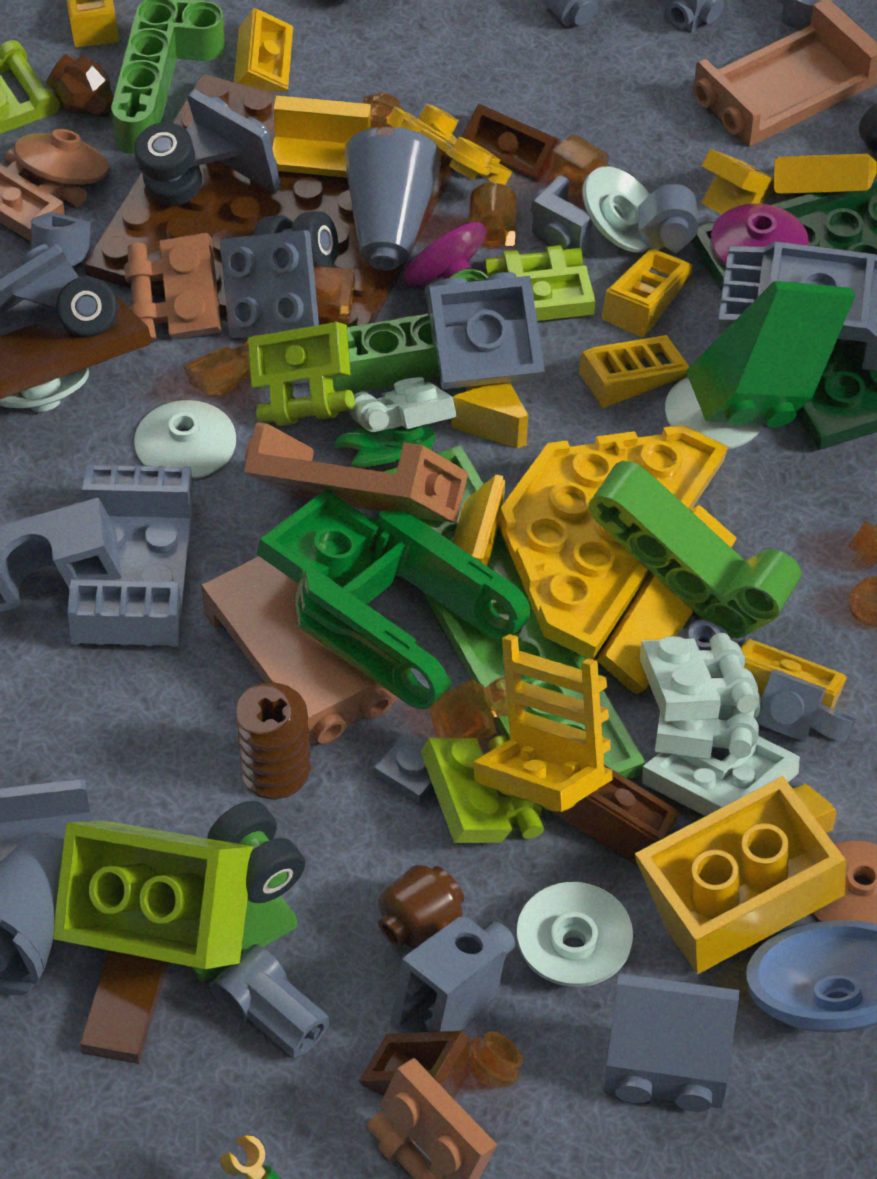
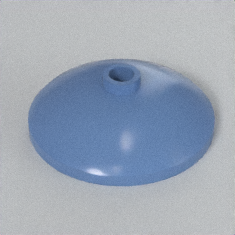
(818, 976)

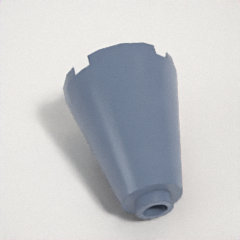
(389, 191)
(28, 910)

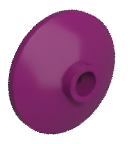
(755, 227)
(445, 256)

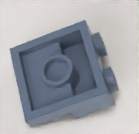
(485, 330)

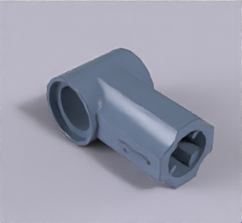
(261, 993)

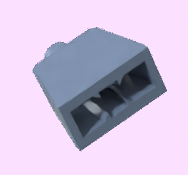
(450, 977)

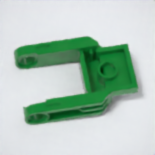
(351, 559)

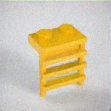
(544, 757)

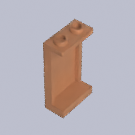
(790, 76)
(422, 486)
(261, 616)

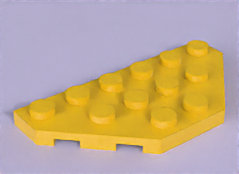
(566, 560)

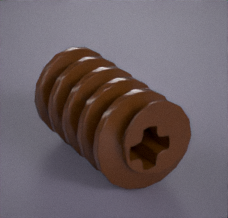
(273, 740)

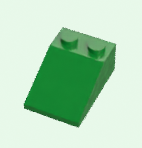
(771, 355)

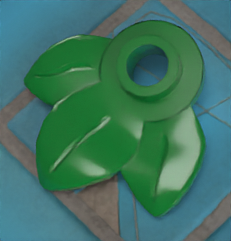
(384, 445)

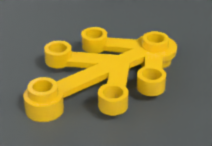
(467, 156)

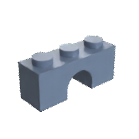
(72, 538)

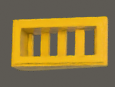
(93, 22)
(638, 305)
(624, 384)

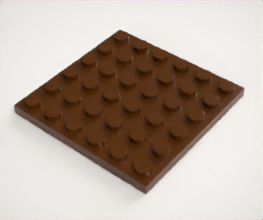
(233, 205)

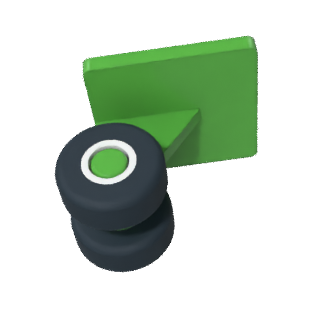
(271, 872)

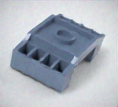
(755, 268)
(153, 539)

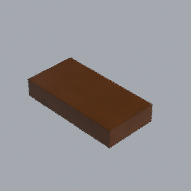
(123, 1007)

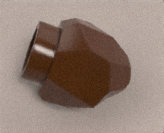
(81, 86)

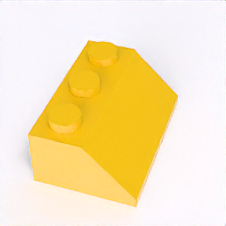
(742, 874)

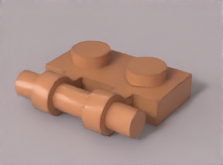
(24, 200)
(188, 285)
(434, 1121)

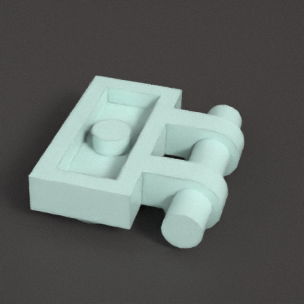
(409, 405)
(683, 679)
(697, 737)

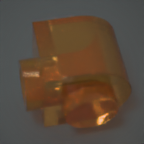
(575, 161)
(497, 209)

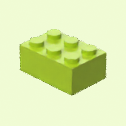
(152, 893)

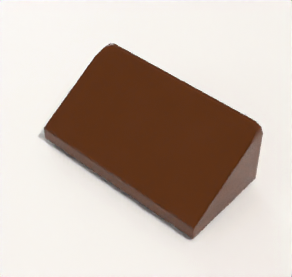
(513, 142)
(622, 817)

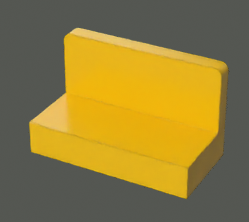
(315, 133)

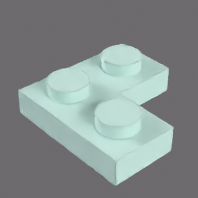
(713, 783)

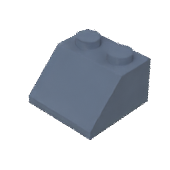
(671, 1042)

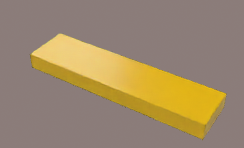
(651, 616)

